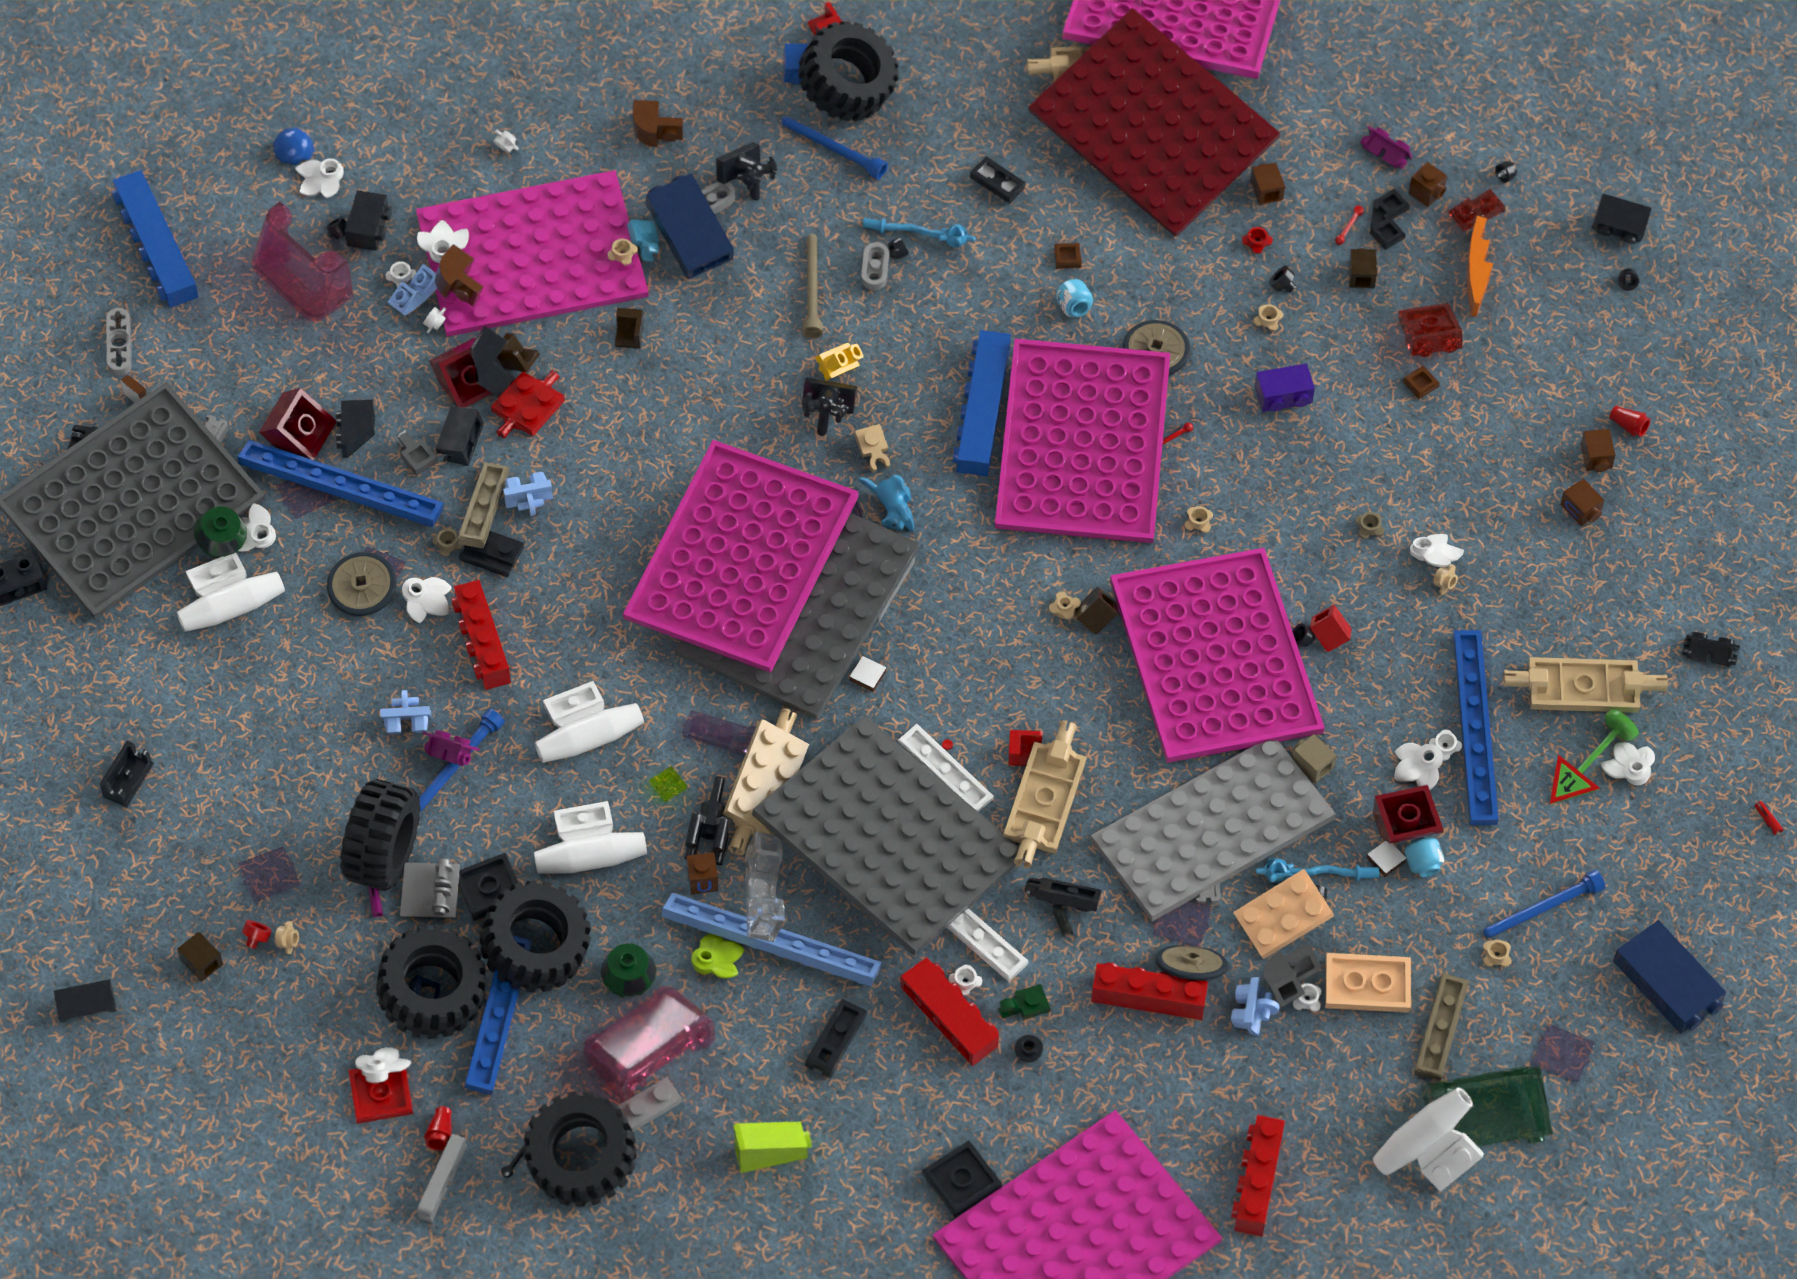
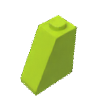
(769, 1144)

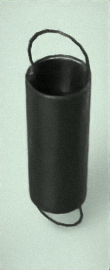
(1062, 921)

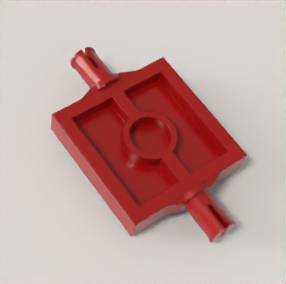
(527, 404)

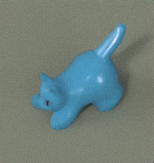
(894, 497)

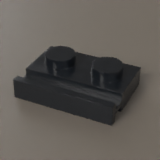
(497, 556)

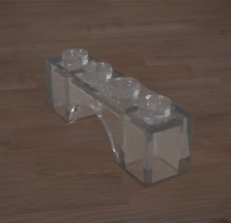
(762, 866)

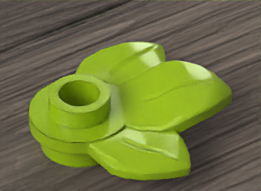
(719, 954)

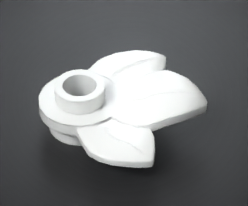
(317, 178)
(441, 240)
(258, 524)
(1435, 550)
(428, 600)
(1630, 763)
(1414, 765)
(377, 1066)

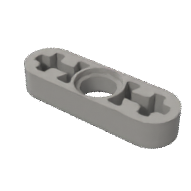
(113, 333)

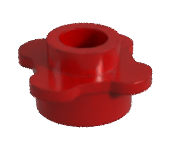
(1260, 234)

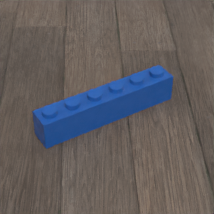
(154, 238)
(983, 403)

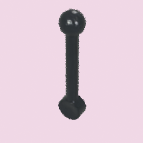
(507, 1171)

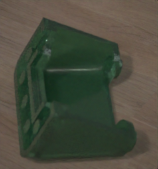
(1505, 1105)

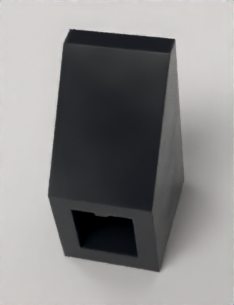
(356, 425)

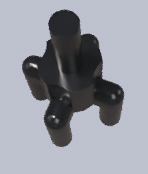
(710, 824)

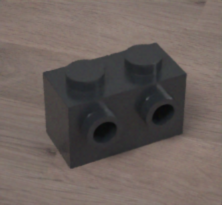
(1621, 218)
(367, 220)
(20, 578)

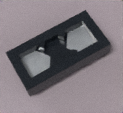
(997, 179)

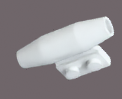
(225, 592)
(584, 723)
(588, 842)
(1431, 1140)

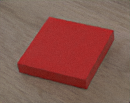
(380, 1099)

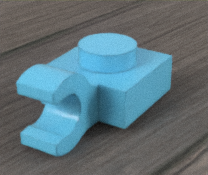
(644, 234)

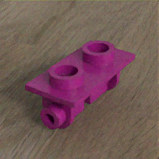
(1395, 151)
(457, 749)

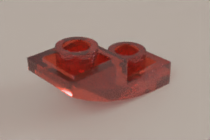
(1485, 205)

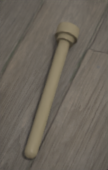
(812, 326)

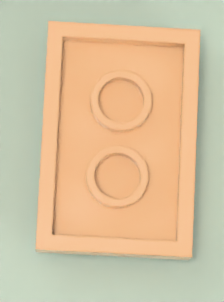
(1283, 914)
(1368, 982)

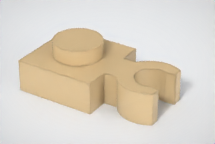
(872, 444)

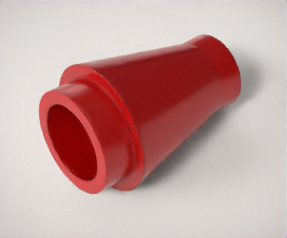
(1630, 420)
(439, 1129)

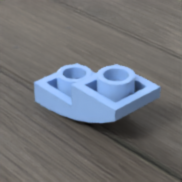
(412, 295)

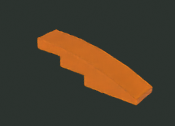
(1477, 268)

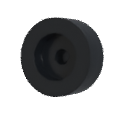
(1282, 279)

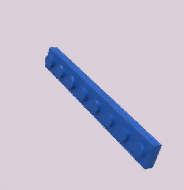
(340, 483)
(1475, 727)

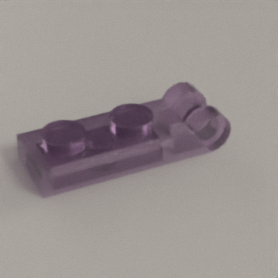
(717, 732)

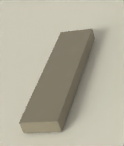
(483, 505)
(1441, 1026)

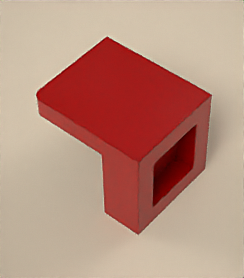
(830, 16)
(1330, 628)
(1021, 745)

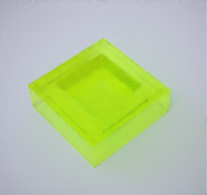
(668, 784)

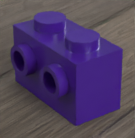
(1284, 387)

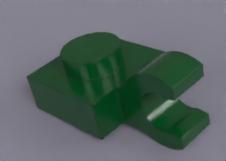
(1028, 1002)

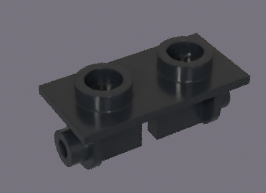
(1721, 649)

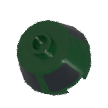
(220, 532)
(628, 970)

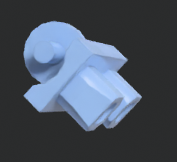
(528, 495)
(393, 716)
(1258, 1006)

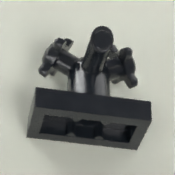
(745, 166)
(828, 399)

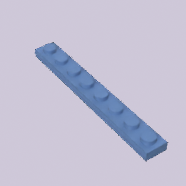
(786, 945)

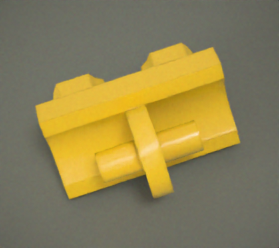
(839, 360)

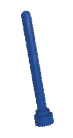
(875, 167)
(490, 722)
(1590, 883)

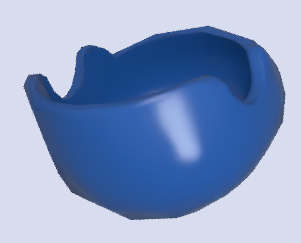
(293, 146)

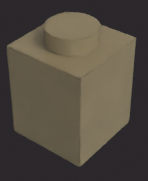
(1314, 758)

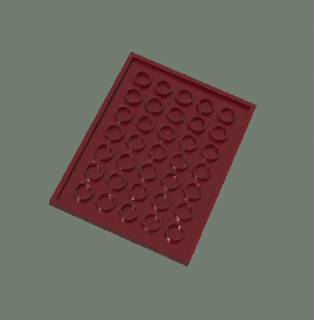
(1154, 122)

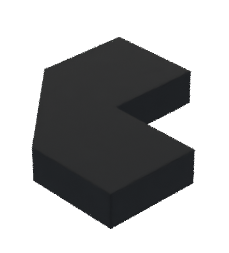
(1382, 226)
(484, 353)

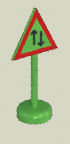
(1570, 781)

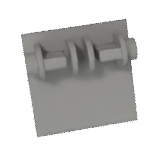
(430, 889)

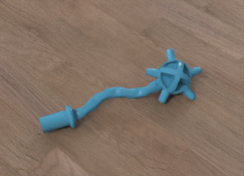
(954, 236)
(1278, 871)

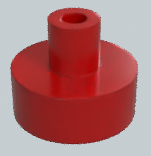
(256, 933)

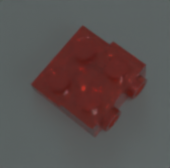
(1431, 329)

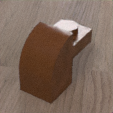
(650, 127)
(453, 276)

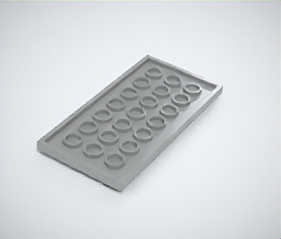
(1212, 828)

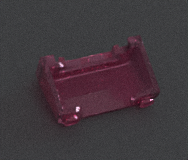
(306, 283)
(647, 1040)

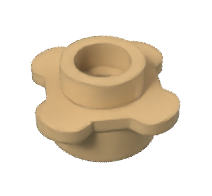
(622, 245)
(1268, 311)
(1198, 513)
(1445, 578)
(1061, 611)
(287, 937)
(1502, 948)

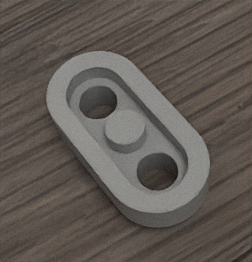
(714, 191)
(874, 267)

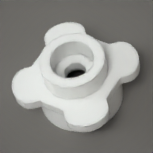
(505, 141)
(397, 269)
(434, 319)
(1448, 737)
(969, 973)
(1313, 993)

